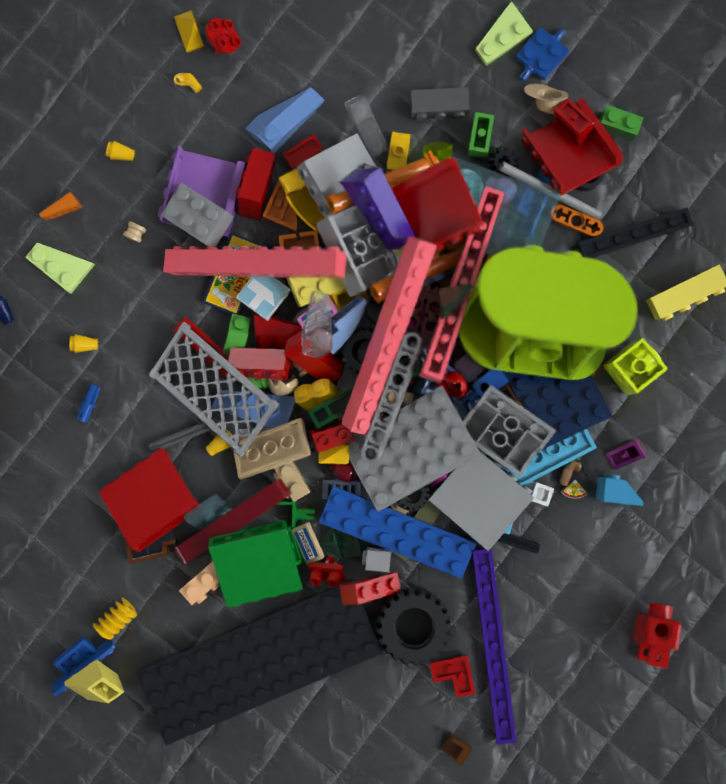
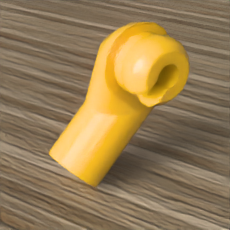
(187, 79)

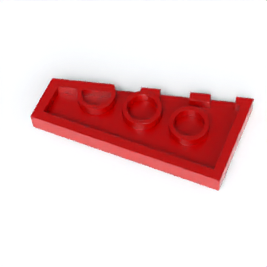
(274, 332)

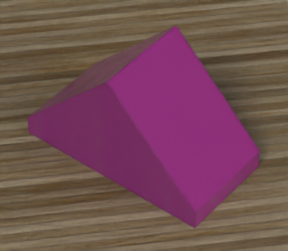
(626, 454)

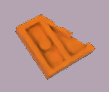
(279, 209)

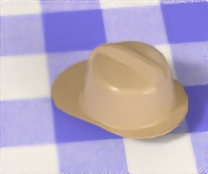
(546, 97)

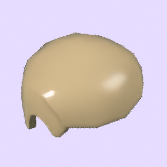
(283, 386)

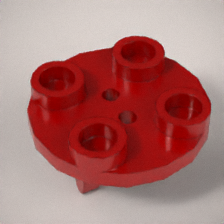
(222, 36)

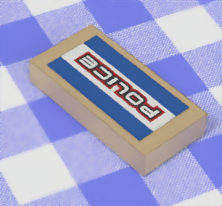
(308, 543)

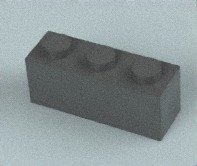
(439, 103)

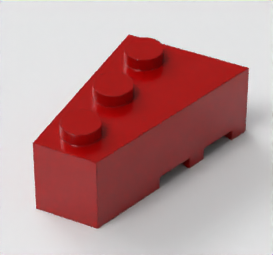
(255, 183)

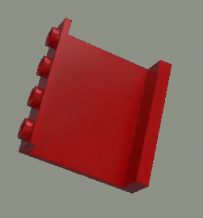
(566, 161)
(439, 204)
(148, 500)

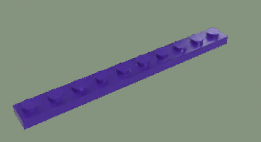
(494, 646)

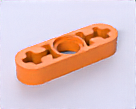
(586, 231)

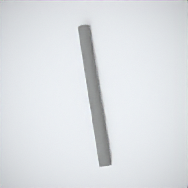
(566, 199)

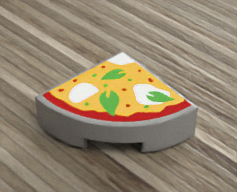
(574, 490)

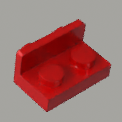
(331, 436)

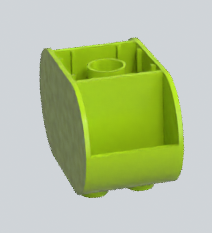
(546, 313)

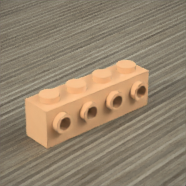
(198, 587)

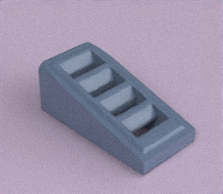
(325, 487)

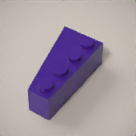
(378, 205)

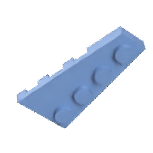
(278, 417)

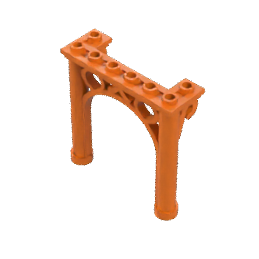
(342, 201)

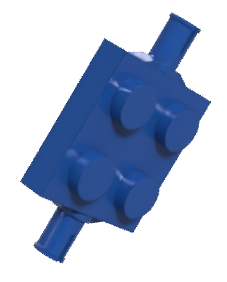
(542, 54)

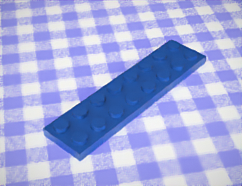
(397, 532)

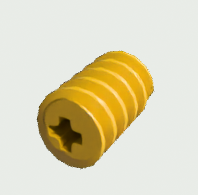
(116, 620)

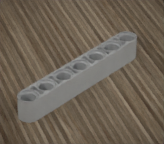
(385, 405)

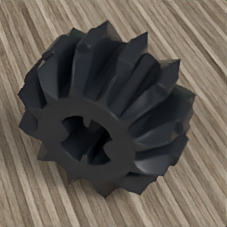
(496, 158)

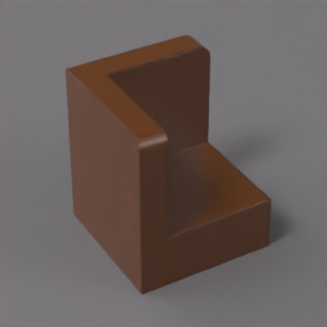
(457, 748)

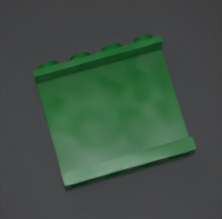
(255, 563)

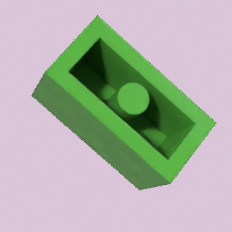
(621, 123)
(480, 135)

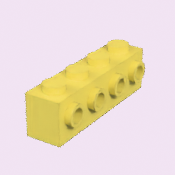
(690, 291)

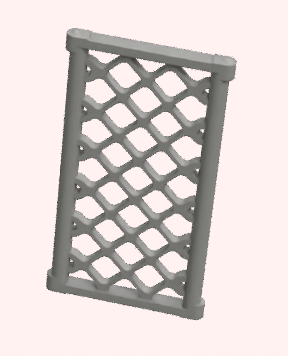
(165, 378)

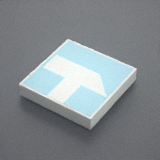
(263, 295)

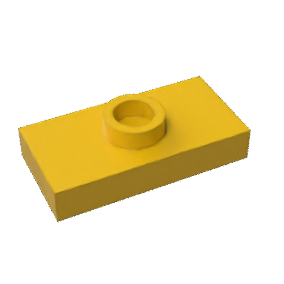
(398, 150)

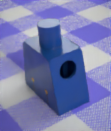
(493, 377)

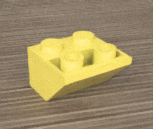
(96, 683)

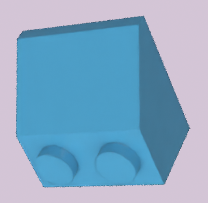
(614, 490)

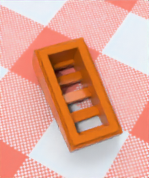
(64, 205)

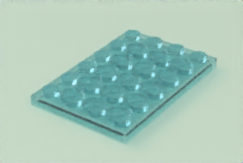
(523, 210)

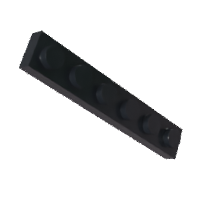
(635, 234)

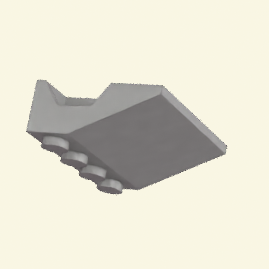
(365, 254)
(506, 430)

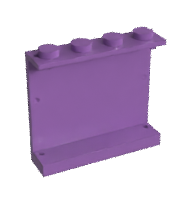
(207, 176)

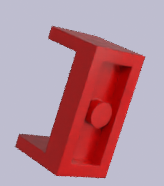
(575, 119)

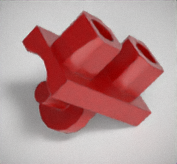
(328, 571)

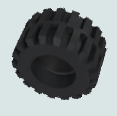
(351, 346)

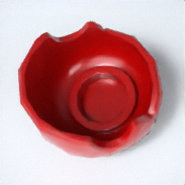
(453, 384)

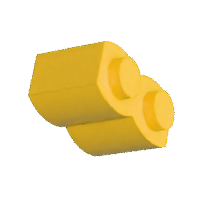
(312, 395)

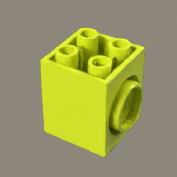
(635, 367)

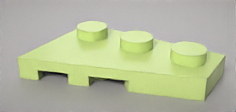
(504, 35)
(60, 266)

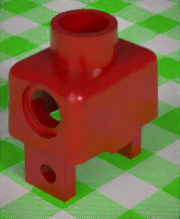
(659, 641)

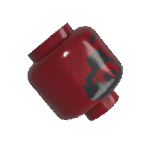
(343, 472)

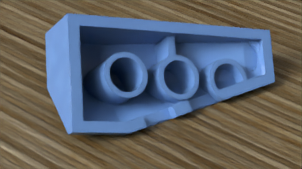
(281, 121)

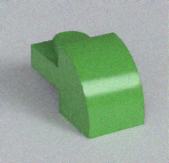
(237, 333)

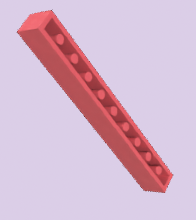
(255, 263)
(465, 273)
(388, 335)

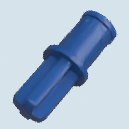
(88, 403)

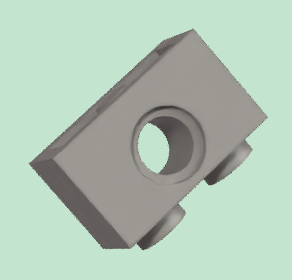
(376, 559)

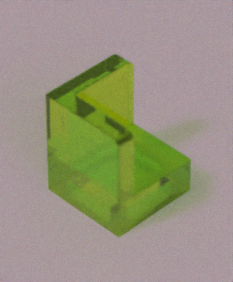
(439, 149)

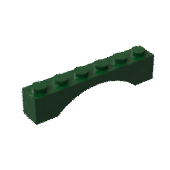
(336, 407)

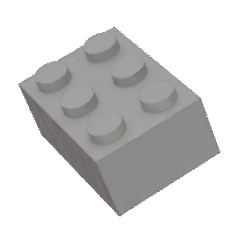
(197, 215)

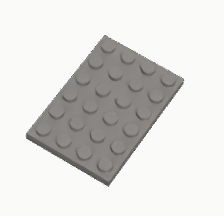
(421, 448)

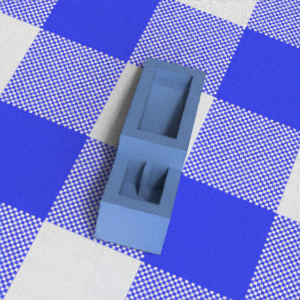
(346, 321)

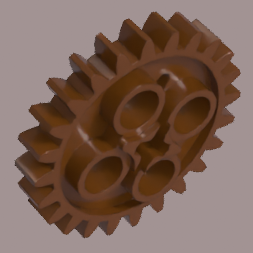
(432, 298)

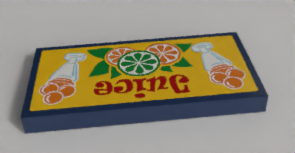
(224, 289)

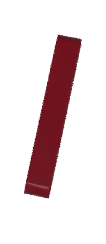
(233, 520)

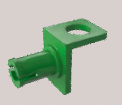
(299, 513)

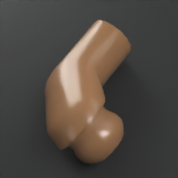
(568, 470)

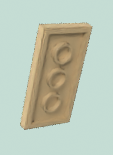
(273, 449)

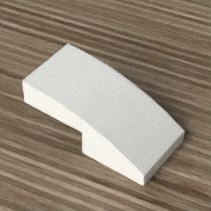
(541, 493)

